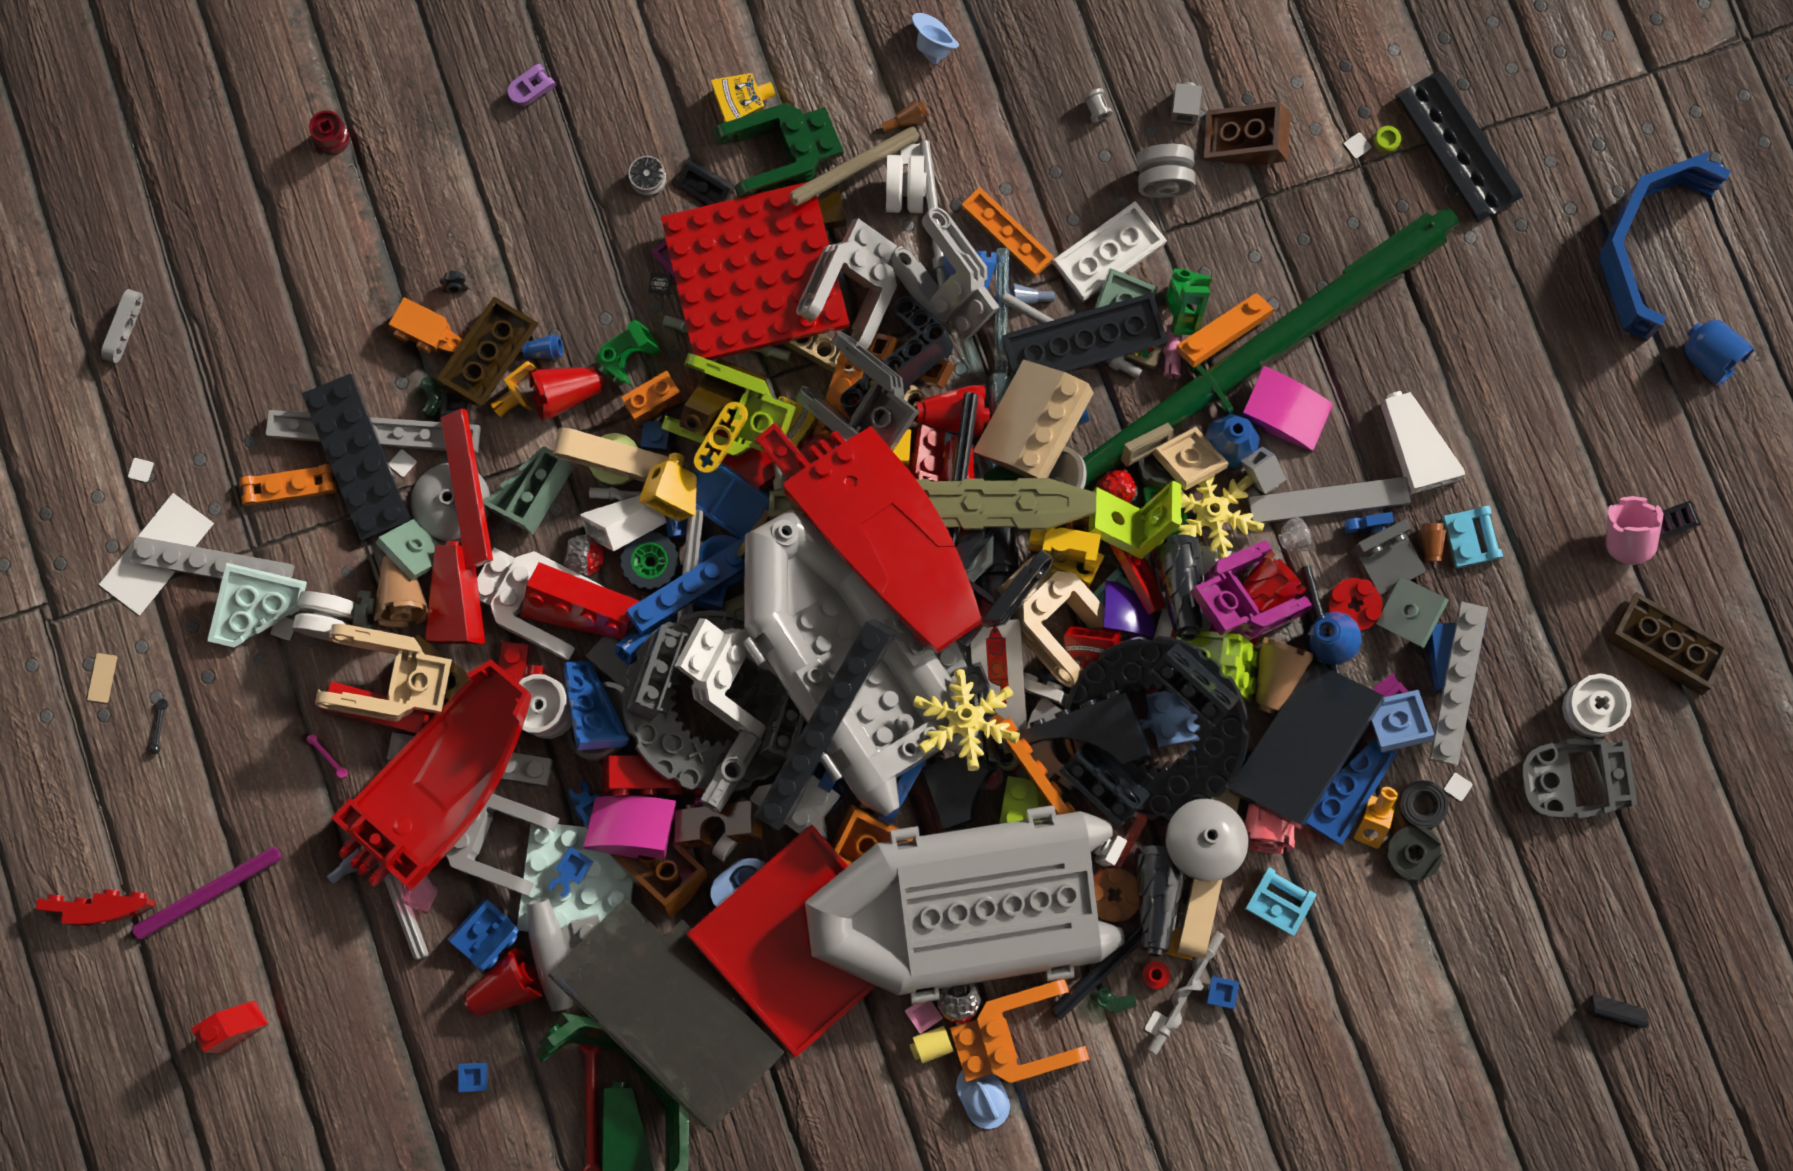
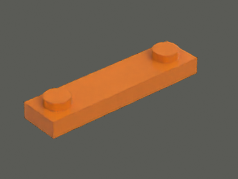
(1007, 232)
(1224, 330)

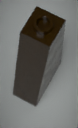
(710, 399)

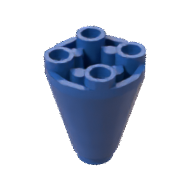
(1338, 647)

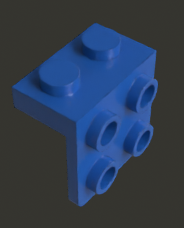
(484, 935)

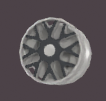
(647, 176)

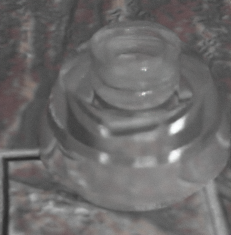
(1295, 535)

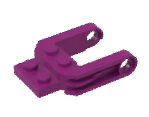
(1230, 605)

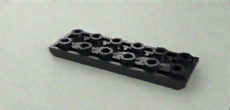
(1459, 146)

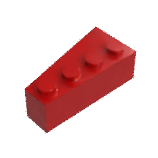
(575, 603)
(633, 776)

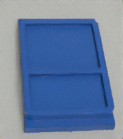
(729, 499)

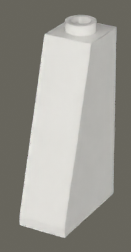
(1418, 445)

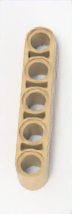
(605, 454)

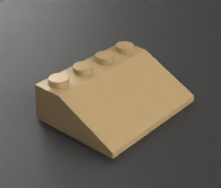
(1034, 420)

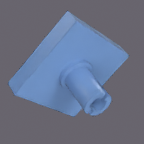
(1402, 722)

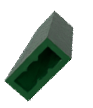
(624, 1132)

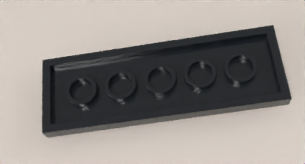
(1088, 336)
(356, 457)

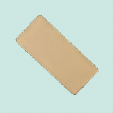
(102, 677)

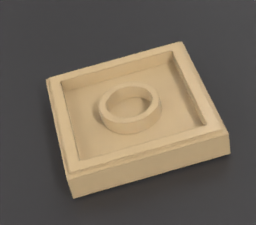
(1190, 458)

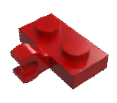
(515, 661)

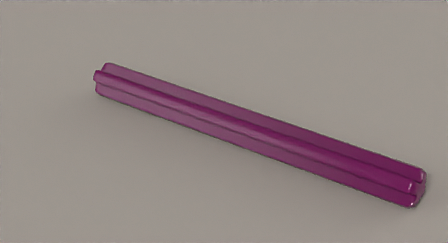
(206, 893)

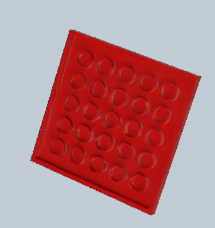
(746, 270)

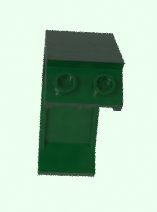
(585, 1031)

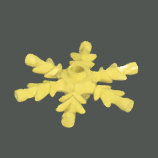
(1206, 517)
(966, 719)

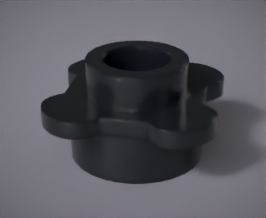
(454, 282)

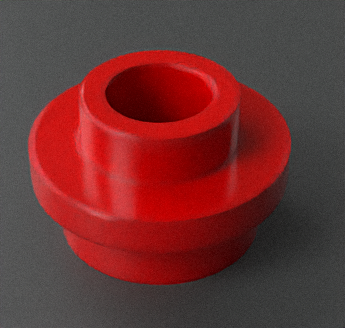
(1149, 981)

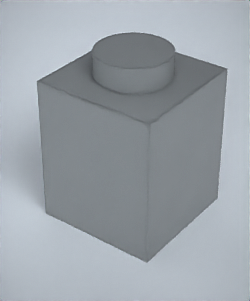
(1186, 103)
(1264, 470)

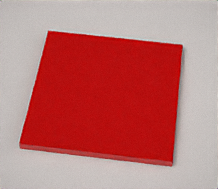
(764, 946)

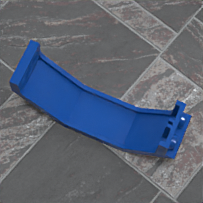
(1694, 173)

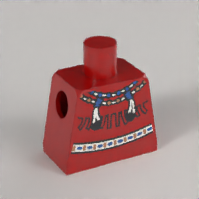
(1088, 643)

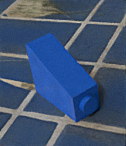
(1439, 650)

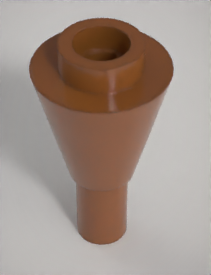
(910, 115)

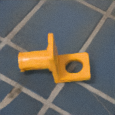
(514, 395)
(1377, 817)

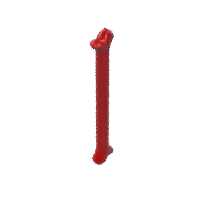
(591, 1107)

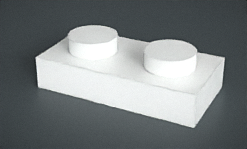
(1051, 691)
(1109, 851)

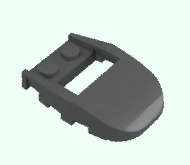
(1550, 784)

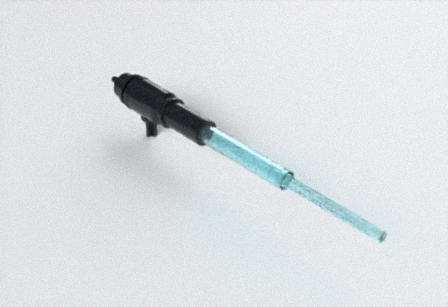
(1005, 549)

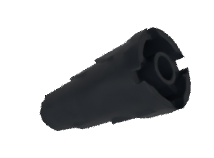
(1177, 573)
(1159, 894)

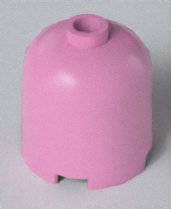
(1633, 530)

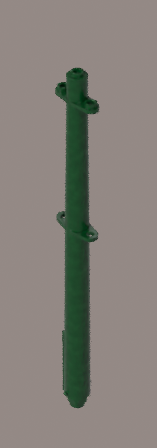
(1354, 285)

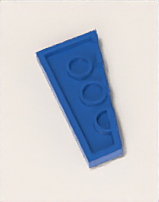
(591, 711)
(1350, 793)

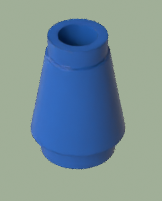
(544, 348)

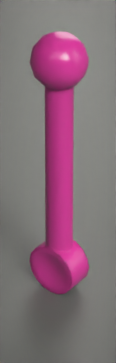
(340, 771)

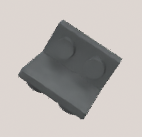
(1389, 556)

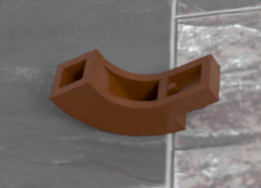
(884, 345)

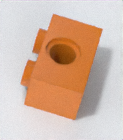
(652, 398)

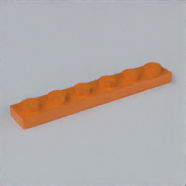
(1035, 770)

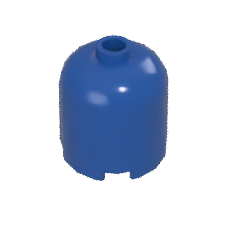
(1716, 350)

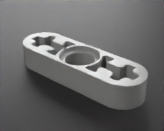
(122, 326)

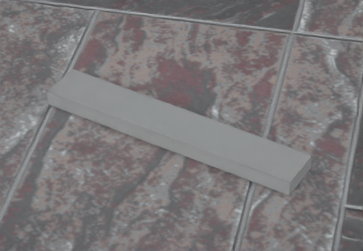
(1330, 500)

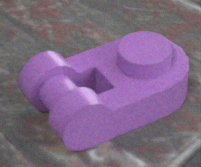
(523, 92)

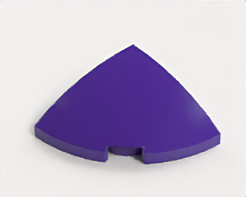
(1125, 612)

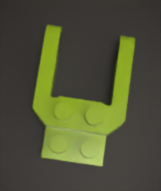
(761, 408)

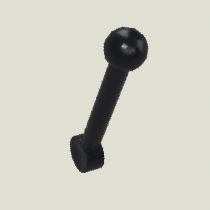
(162, 704)

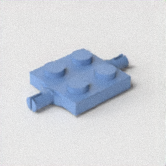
(1169, 719)

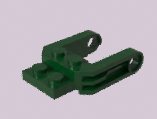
(806, 136)

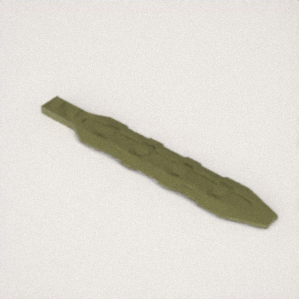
(981, 503)

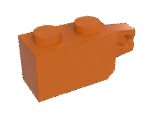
(424, 328)

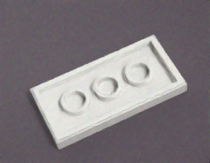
(1115, 245)

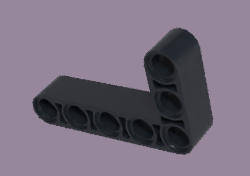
(913, 359)

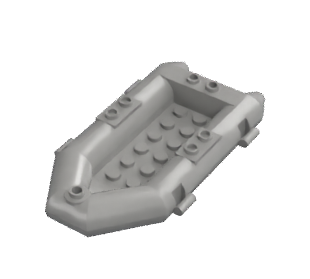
(804, 617)
(967, 906)

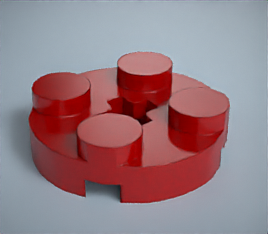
(1362, 591)

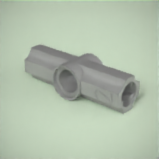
(739, 757)

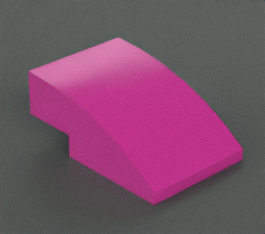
(1287, 409)
(630, 826)

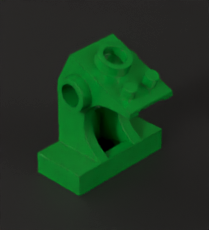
(1186, 289)
(633, 339)

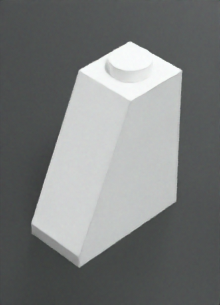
(621, 522)

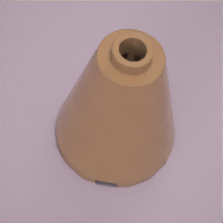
(398, 598)
(1278, 673)

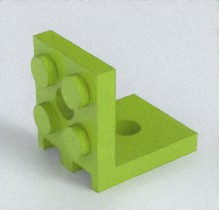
(1137, 529)
(1235, 654)

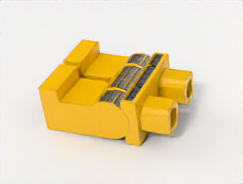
(1066, 544)

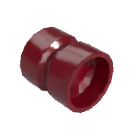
(329, 132)

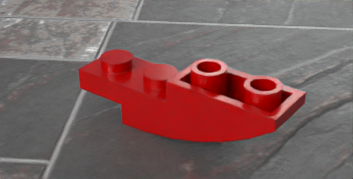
(928, 454)
(104, 909)

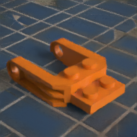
(987, 1045)

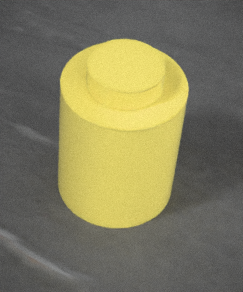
(931, 1045)

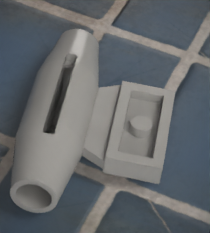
(552, 945)

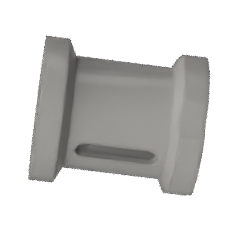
(1097, 105)

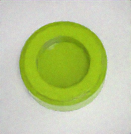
(1387, 139)

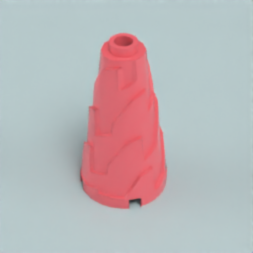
(1268, 832)

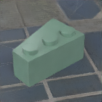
(530, 491)

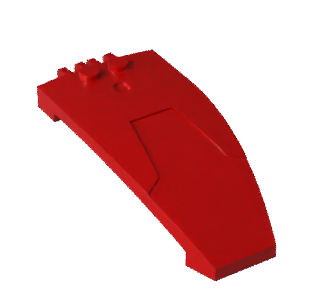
(887, 534)
(436, 781)

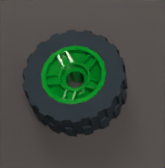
(650, 547)

